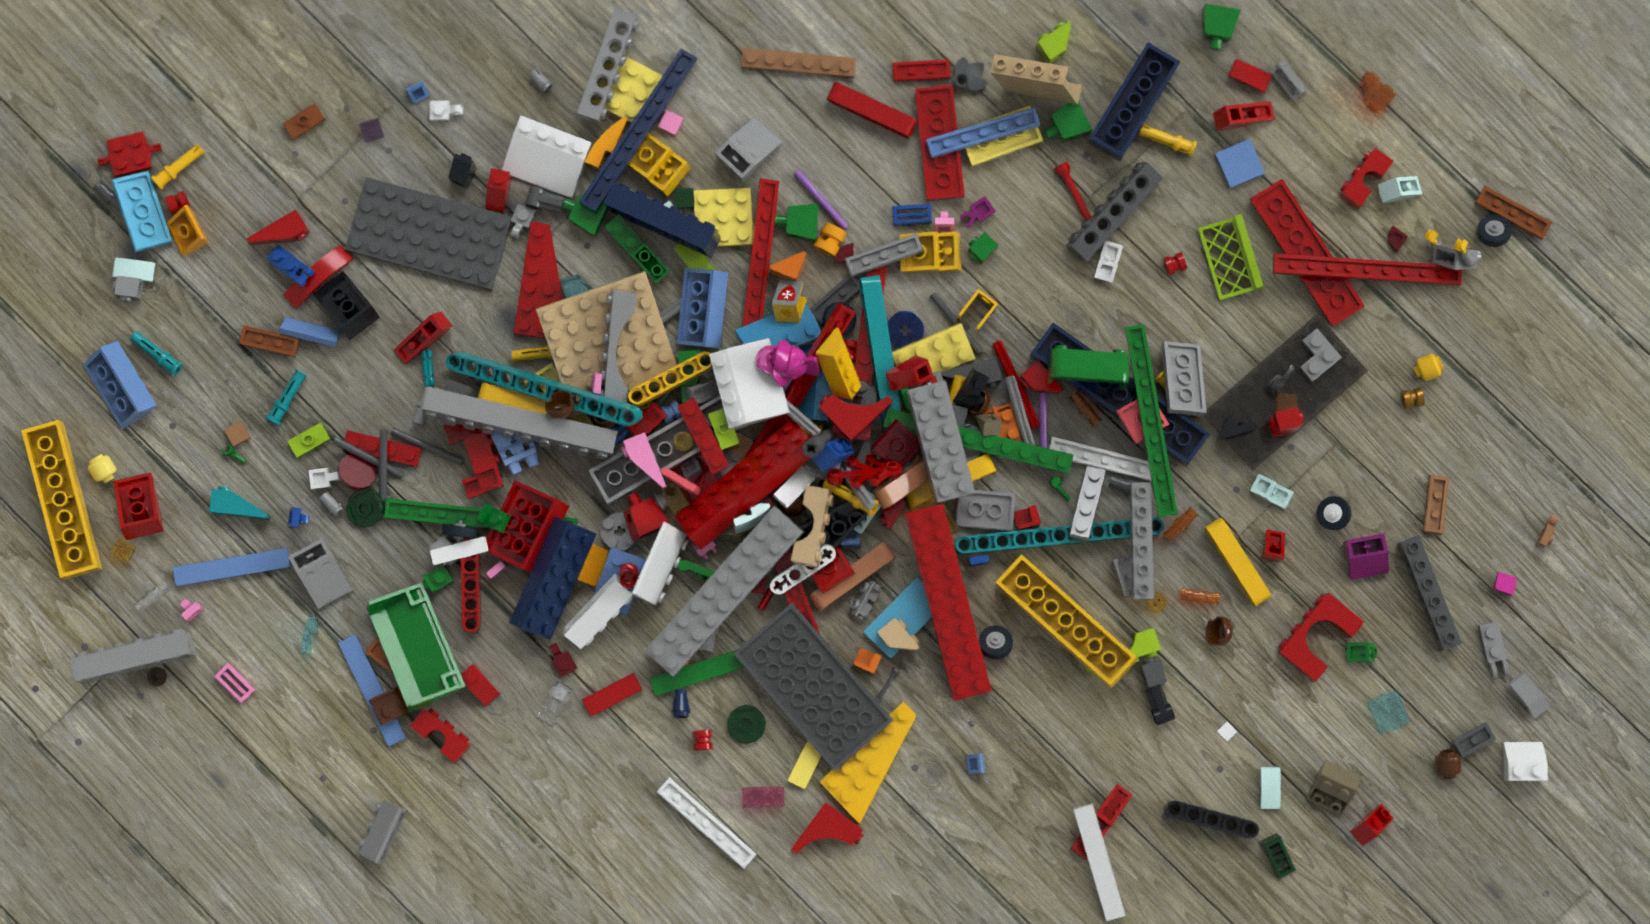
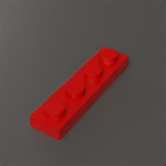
(703, 436)
(396, 451)

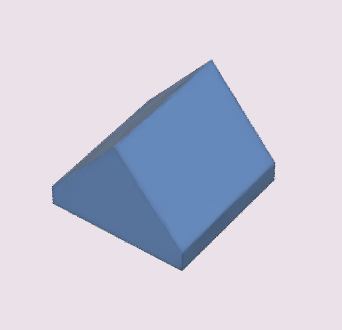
(417, 92)
(851, 541)
(975, 764)

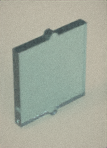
(1388, 711)

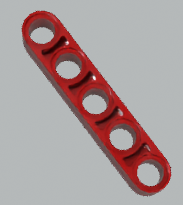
(871, 110)
(467, 576)

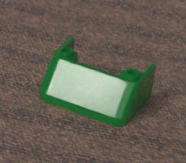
(1088, 366)

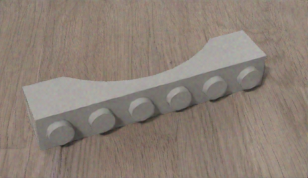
(621, 308)

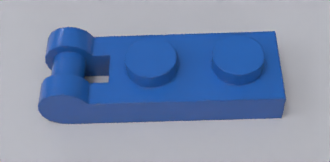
(290, 265)

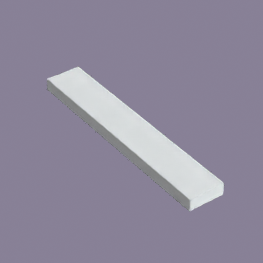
(1103, 459)
(795, 485)
(706, 823)
(1099, 862)

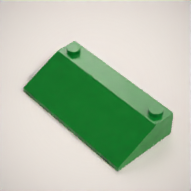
(415, 646)

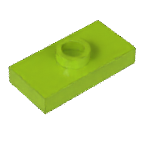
(725, 436)
(309, 440)

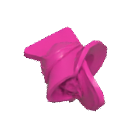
(786, 362)

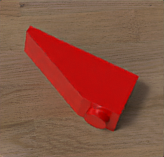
(1243, 115)
(284, 230)
(423, 337)

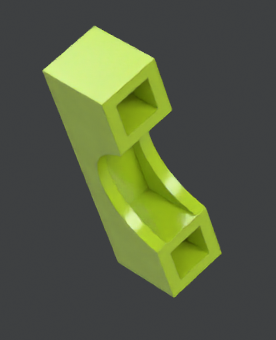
(1143, 644)

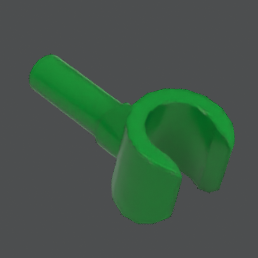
(231, 452)
(1055, 483)

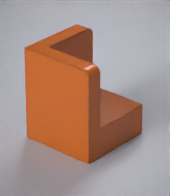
(867, 660)

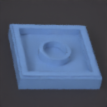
(1239, 163)

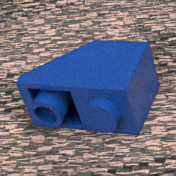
(833, 454)

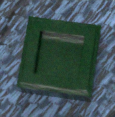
(684, 198)

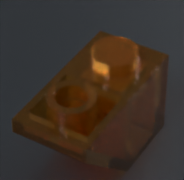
(1375, 93)

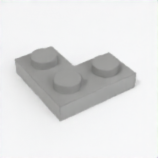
(1323, 357)

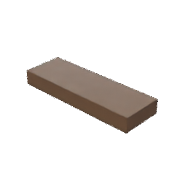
(1435, 504)

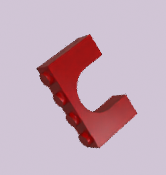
(1296, 649)

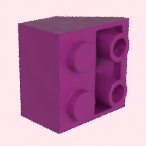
(1367, 556)

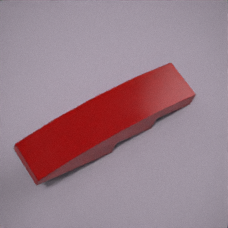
(1106, 815)

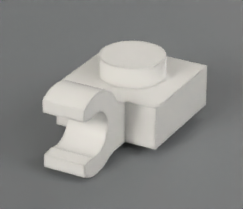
(442, 110)
(322, 478)

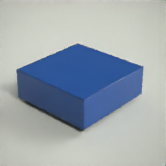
(978, 560)

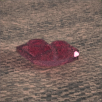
(763, 797)

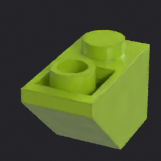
(1054, 44)

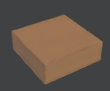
(237, 433)

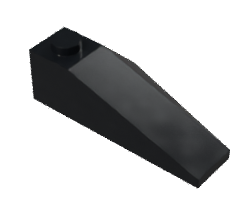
(841, 523)

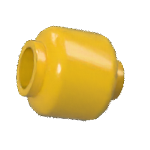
(1428, 367)

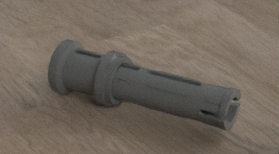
(817, 443)

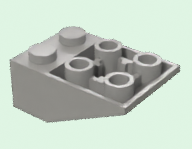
(747, 149)
(320, 573)

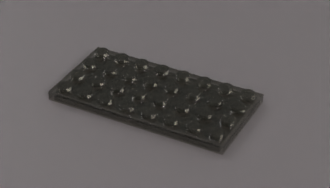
(1252, 399)

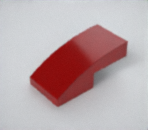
(1250, 75)

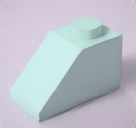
(1399, 189)

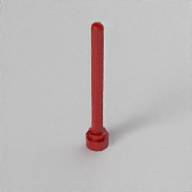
(1064, 172)

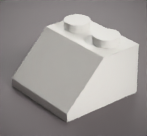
(1524, 761)

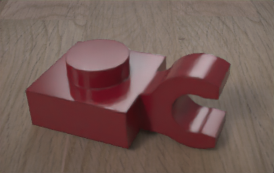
(563, 662)

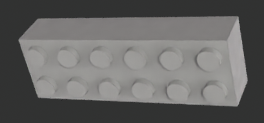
(940, 442)
(132, 657)

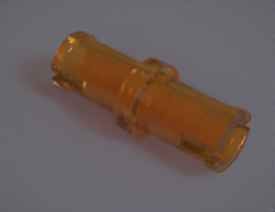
(1085, 408)
(1180, 524)
(1200, 596)

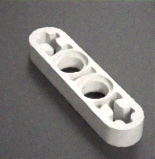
(804, 571)

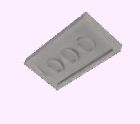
(1184, 378)

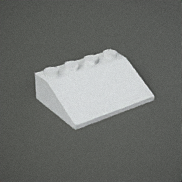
(546, 157)
(744, 389)
(659, 564)

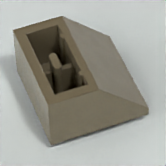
(1333, 788)

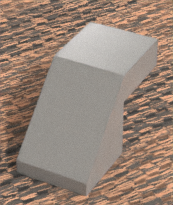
(1529, 694)

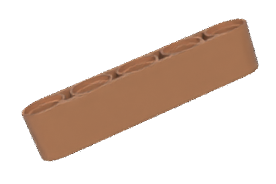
(897, 488)
(863, 569)

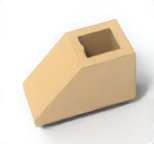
(896, 636)

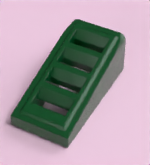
(1276, 838)

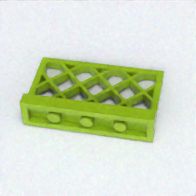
(1247, 253)

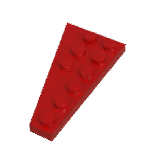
(539, 281)

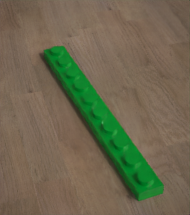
(1151, 420)
(997, 445)
(437, 513)

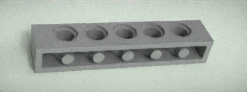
(619, 19)
(1141, 541)

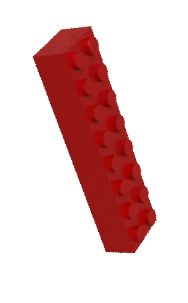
(745, 484)

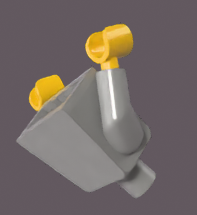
(1453, 256)

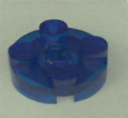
(912, 322)

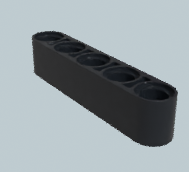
(1220, 823)

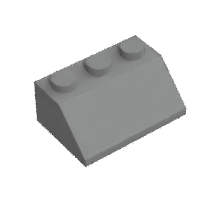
(382, 831)

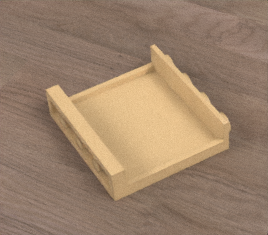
(1034, 79)

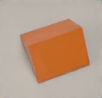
(789, 268)

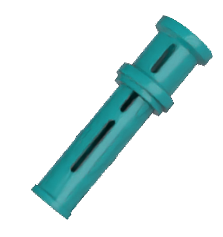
(163, 358)
(281, 406)

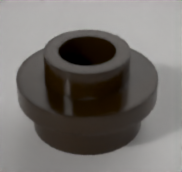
(150, 676)

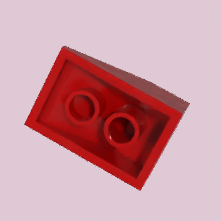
(138, 506)

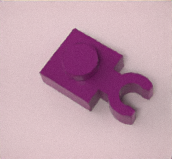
(980, 210)

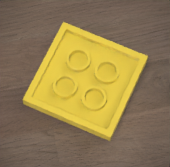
(632, 90)
(729, 212)

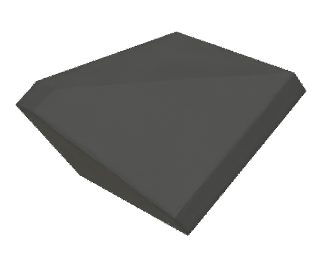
(691, 469)

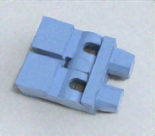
(517, 452)

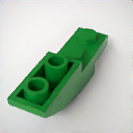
(636, 249)

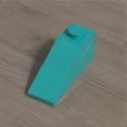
(229, 503)

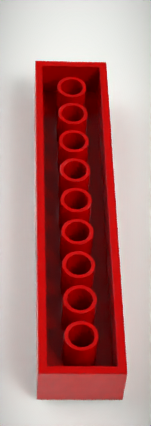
(947, 601)

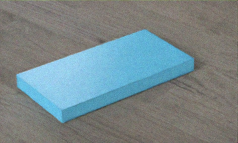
(141, 211)
(910, 607)

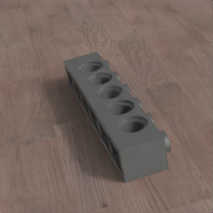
(1149, 180)
(1429, 593)

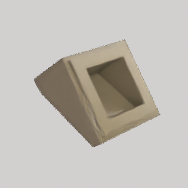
(989, 424)

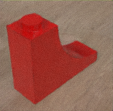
(849, 418)
(829, 824)

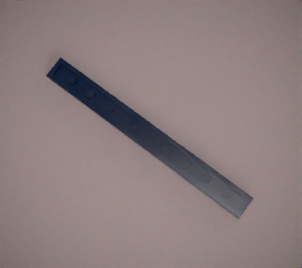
(638, 130)

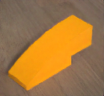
(606, 144)

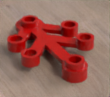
(885, 470)

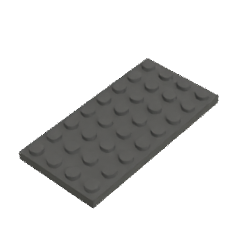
(428, 233)
(813, 686)

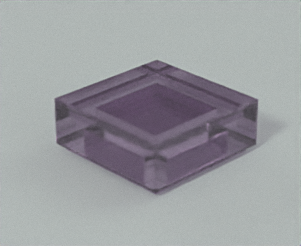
(372, 130)

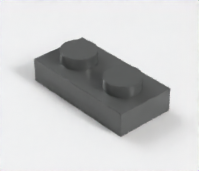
(1473, 740)

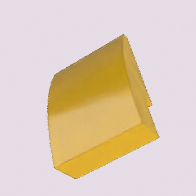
(659, 165)
(939, 253)

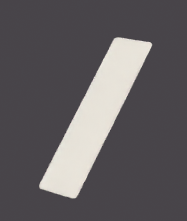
(459, 550)

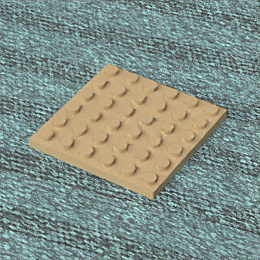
(577, 329)

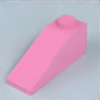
(642, 456)

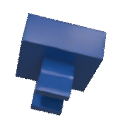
(296, 517)

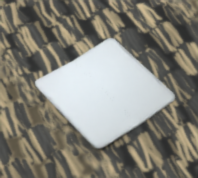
(1227, 731)

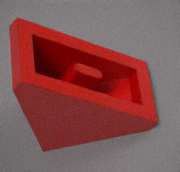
(1273, 546)

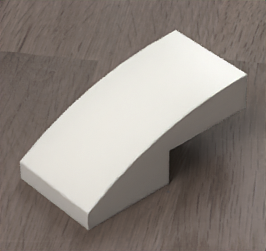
(1108, 261)

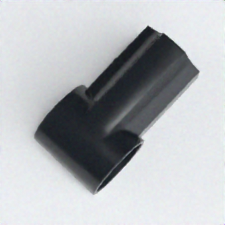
(1161, 709)

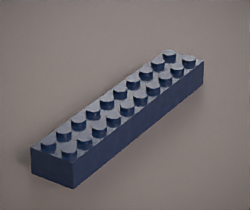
(1181, 436)

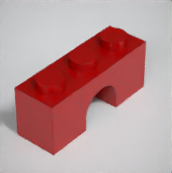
(1374, 164)
(1285, 422)
(454, 745)

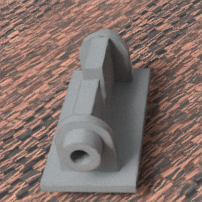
(1288, 80)
(868, 591)

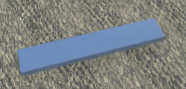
(983, 133)
(231, 567)
(369, 685)

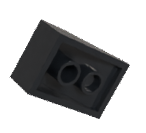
(346, 305)

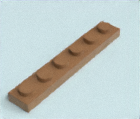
(798, 62)

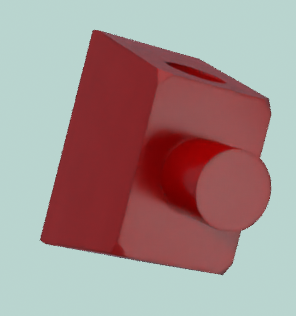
(643, 517)

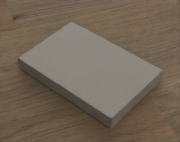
(986, 510)

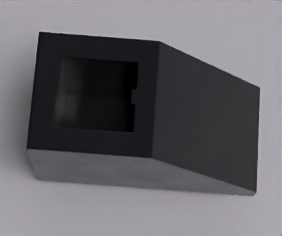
(462, 170)

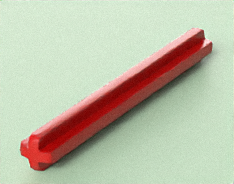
(1010, 371)

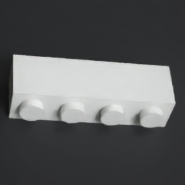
(597, 612)

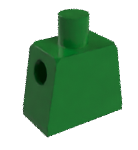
(1219, 24)
(1068, 123)
(585, 218)
(800, 222)

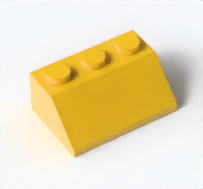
(838, 366)

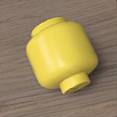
(101, 468)

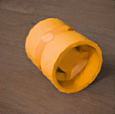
(830, 239)

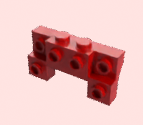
(482, 457)

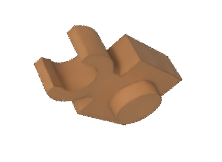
(1547, 536)

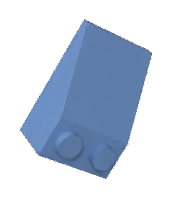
(612, 565)

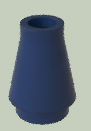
(681, 705)

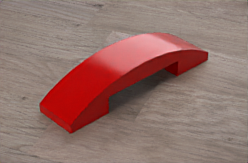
(323, 269)

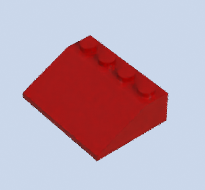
(528, 527)

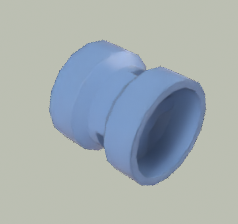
(672, 412)

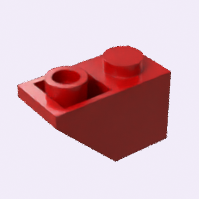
(909, 373)
(891, 513)
(1372, 825)

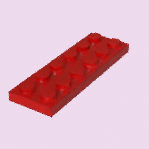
(937, 117)

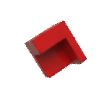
(1027, 518)

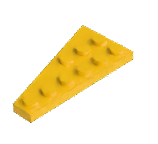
(861, 775)

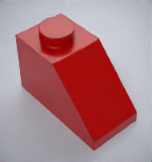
(498, 190)
(1036, 380)
(479, 685)

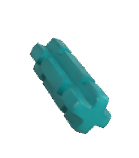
(428, 371)

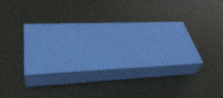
(310, 332)

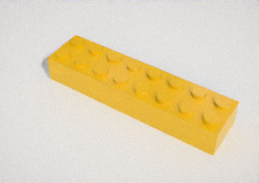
(61, 499)
(1066, 621)

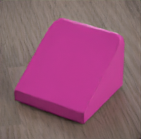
(1505, 584)

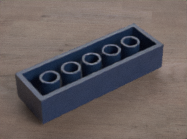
(1133, 101)
(662, 220)
(552, 578)

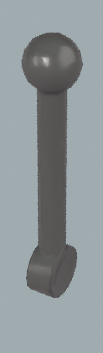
(895, 671)

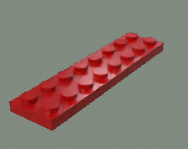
(1298, 237)

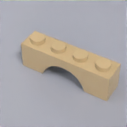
(807, 551)

